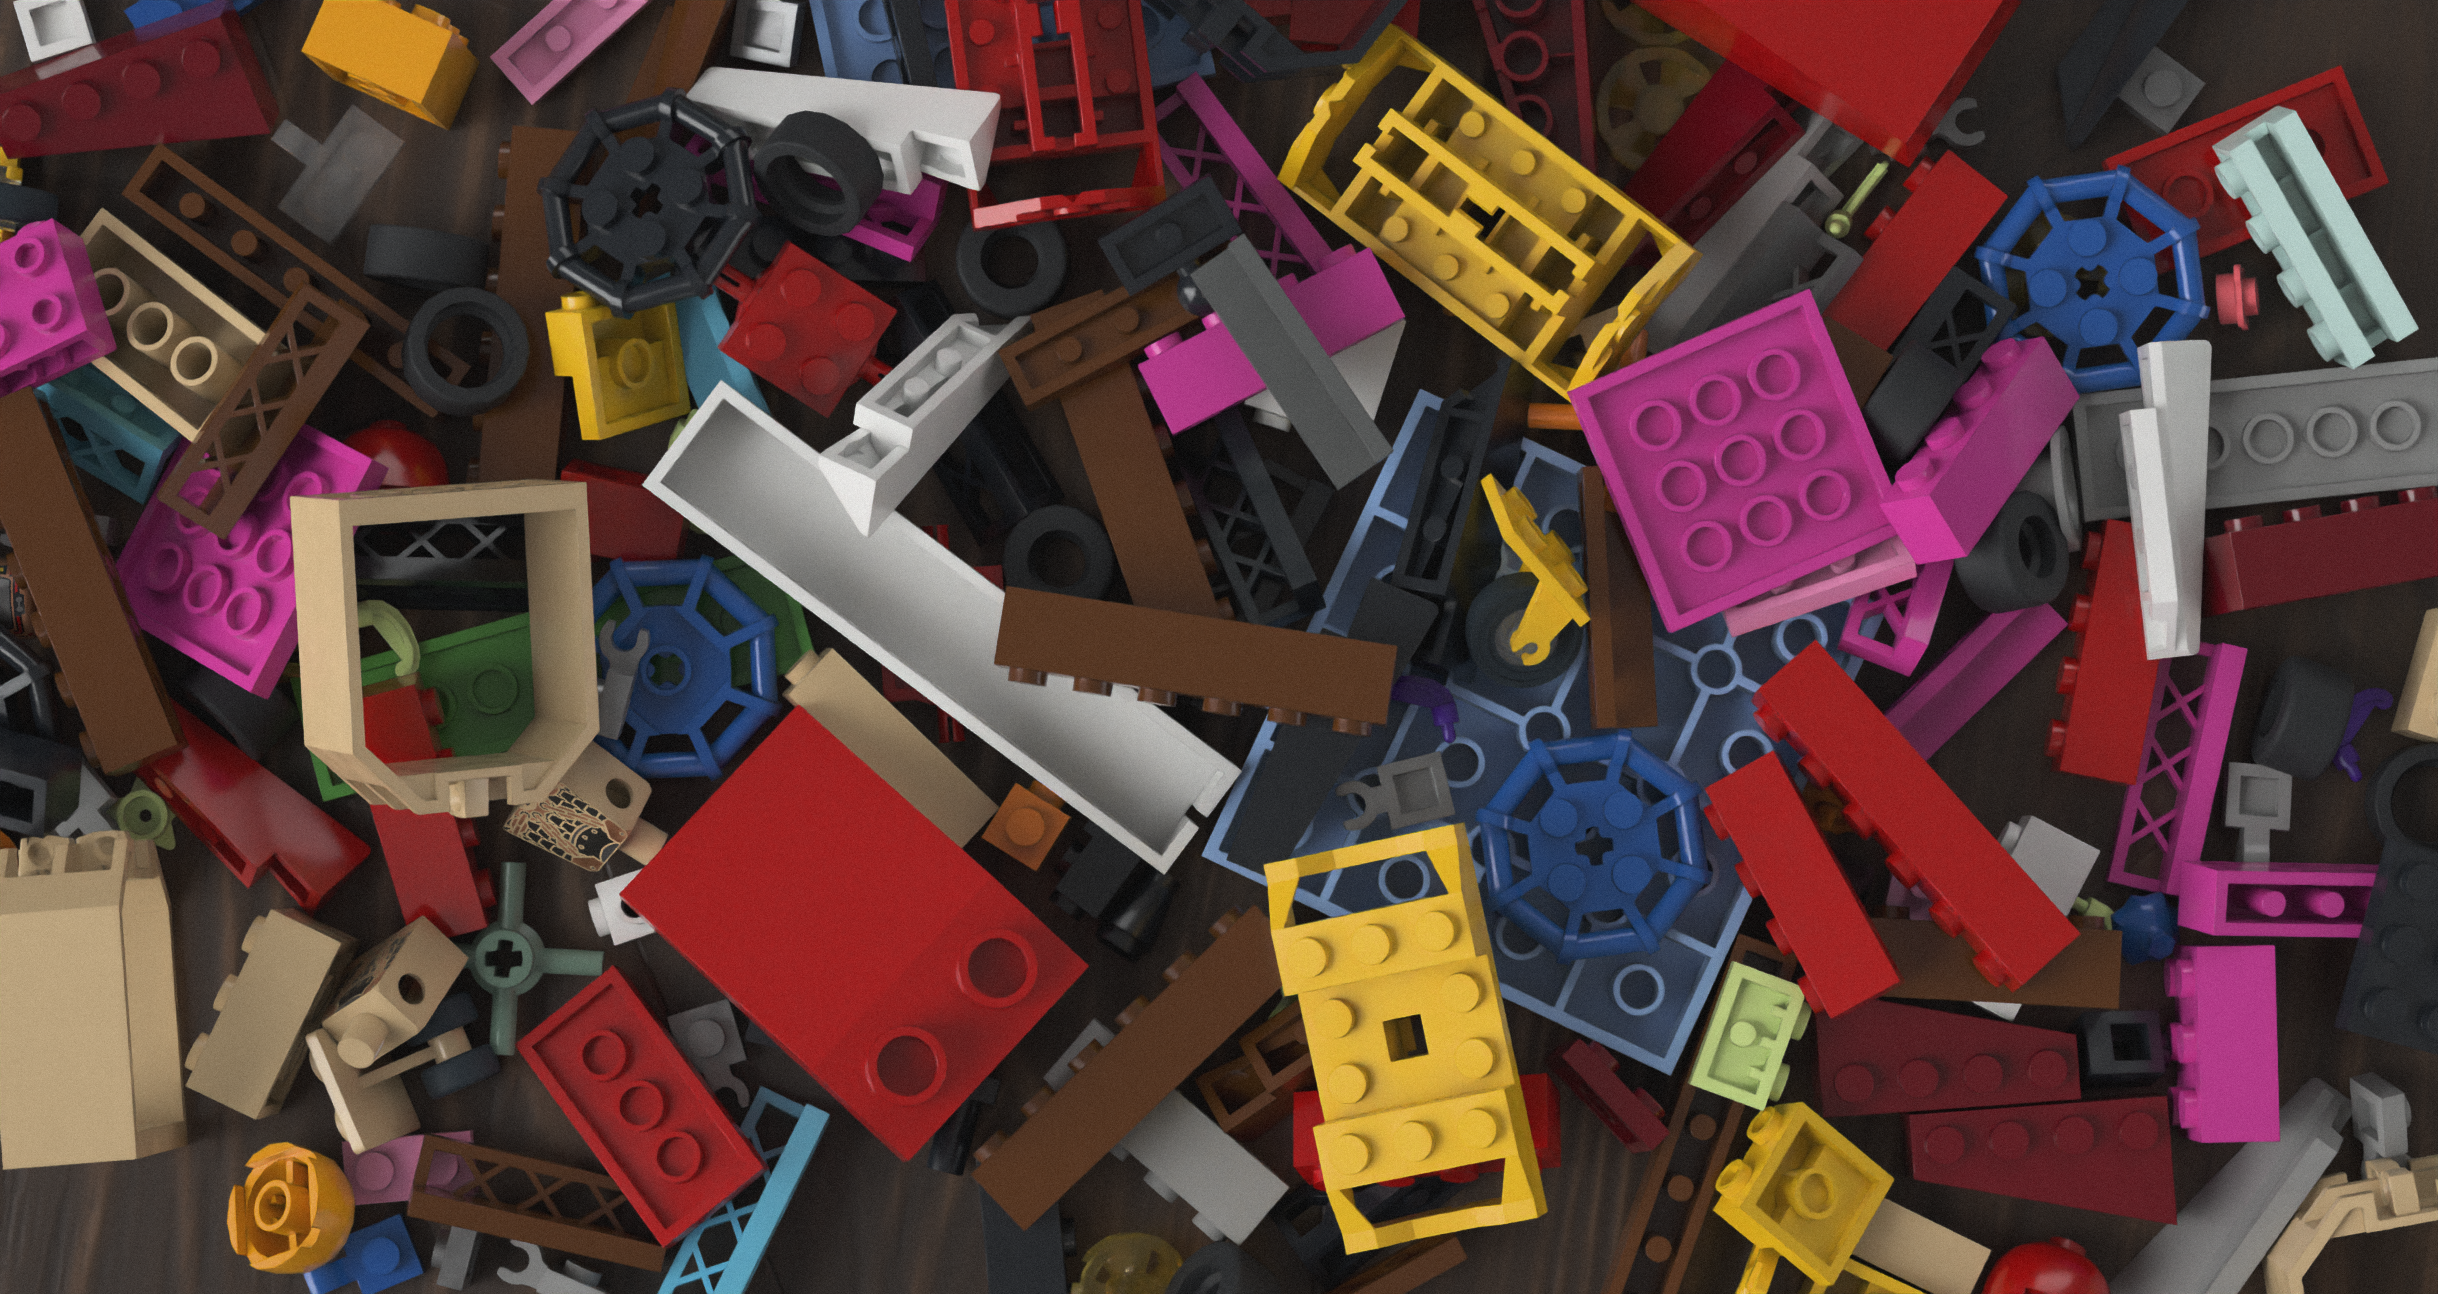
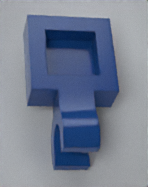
(375, 1258)

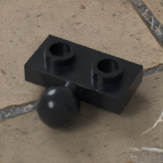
(1172, 239)

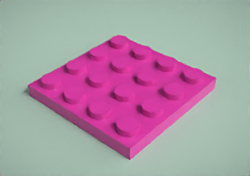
(1736, 460)
(235, 596)

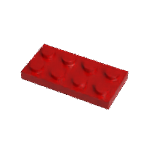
(2183, 161)
(642, 1106)

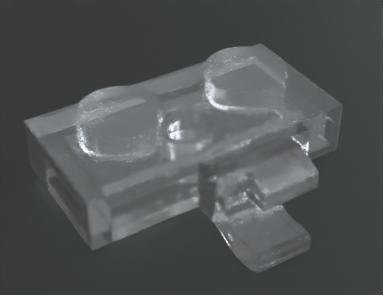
(338, 172)

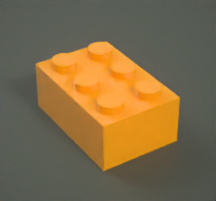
(394, 55)

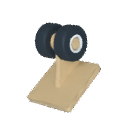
(373, 1100)

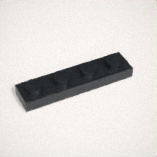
(849, 257)

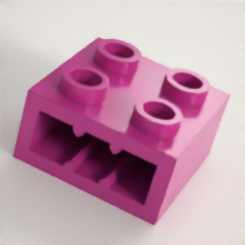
(48, 307)

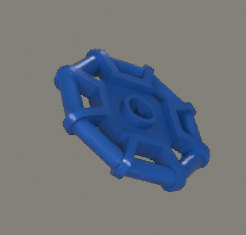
(2091, 243)
(704, 666)
(1570, 876)

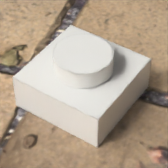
(53, 27)

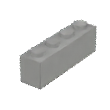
(1191, 1157)

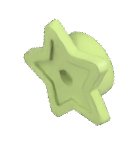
(128, 810)

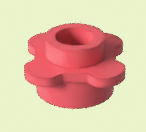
(2237, 297)

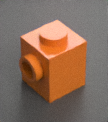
(1028, 824)

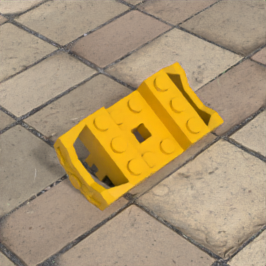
(1463, 147)
(1394, 1110)

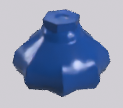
(2147, 928)

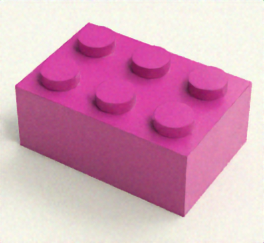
(2224, 1042)

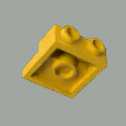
(620, 368)
(1802, 1190)

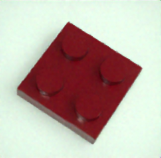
(1592, 1078)

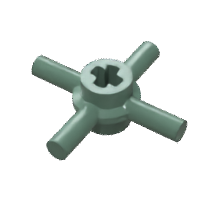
(535, 958)

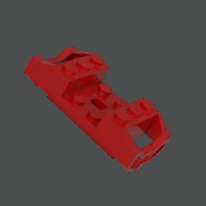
(1060, 98)

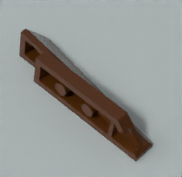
(679, 54)
(1260, 1086)

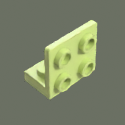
(1750, 1036)

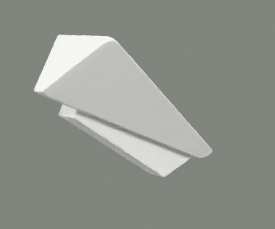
(906, 125)
(917, 415)
(2167, 490)

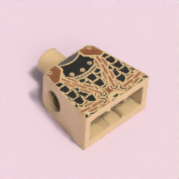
(591, 814)
(370, 1010)

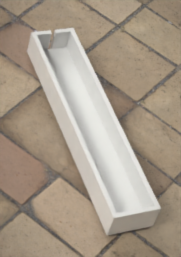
(935, 627)

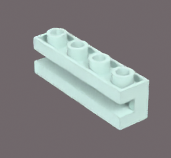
(2313, 237)

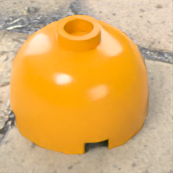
(291, 1210)

